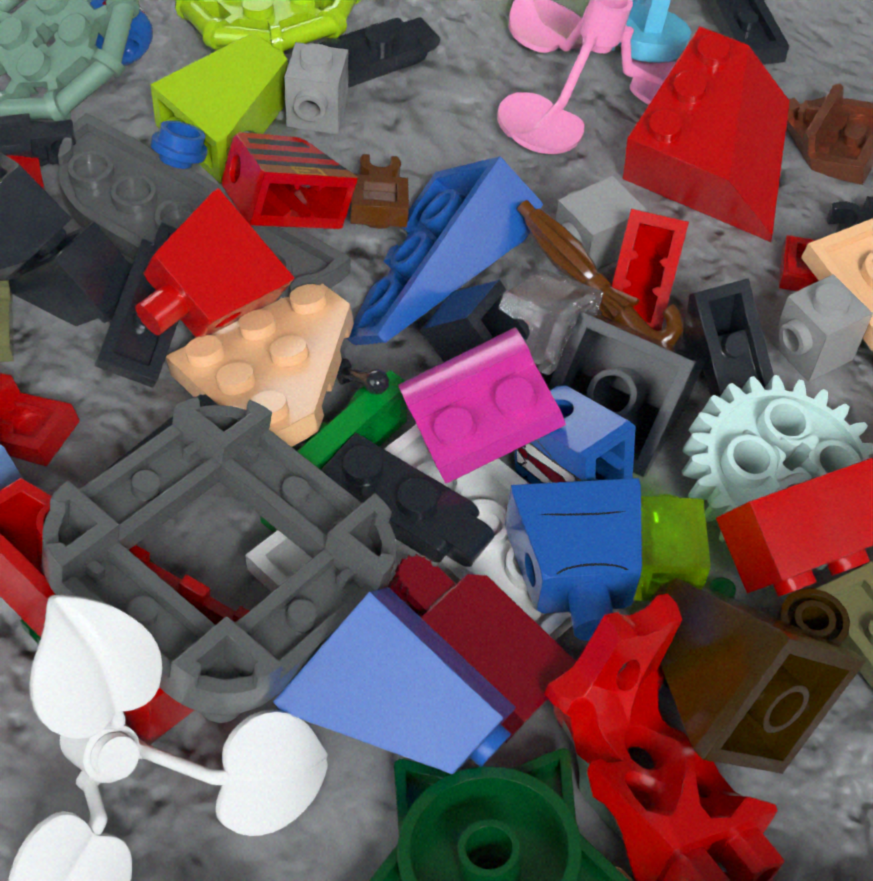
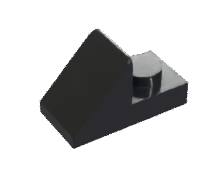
(727, 335)

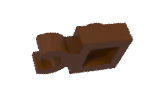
(380, 195)

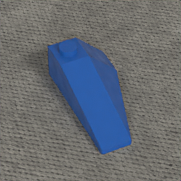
(454, 233)

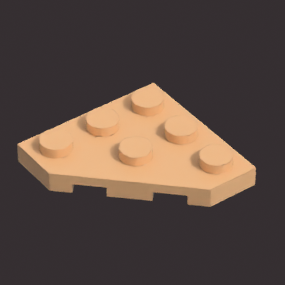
(274, 357)

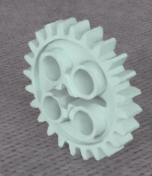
(773, 436)

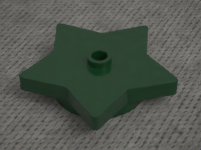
(491, 825)

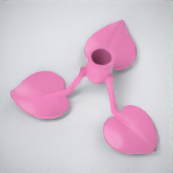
(549, 26)

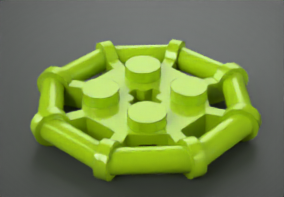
(275, 21)

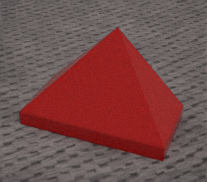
(650, 262)

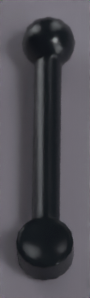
(375, 381)

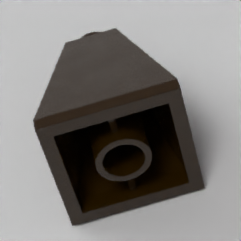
(749, 680)

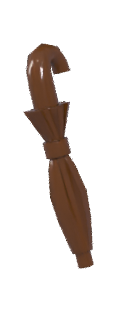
(574, 261)

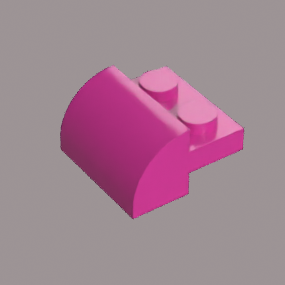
(481, 405)

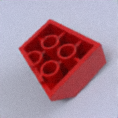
(714, 135)

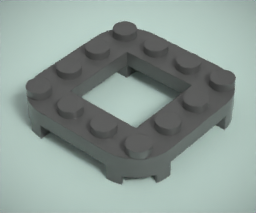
(226, 664)

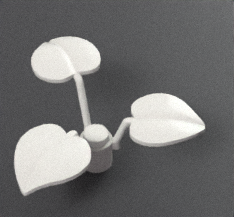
(81, 681)

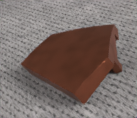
(834, 134)

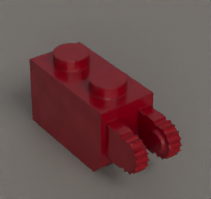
(486, 632)

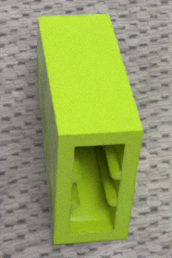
(225, 95)

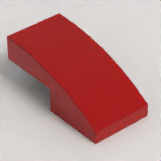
(33, 425)

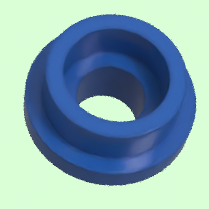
(179, 144)

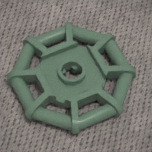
(72, 64)

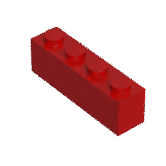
(801, 528)

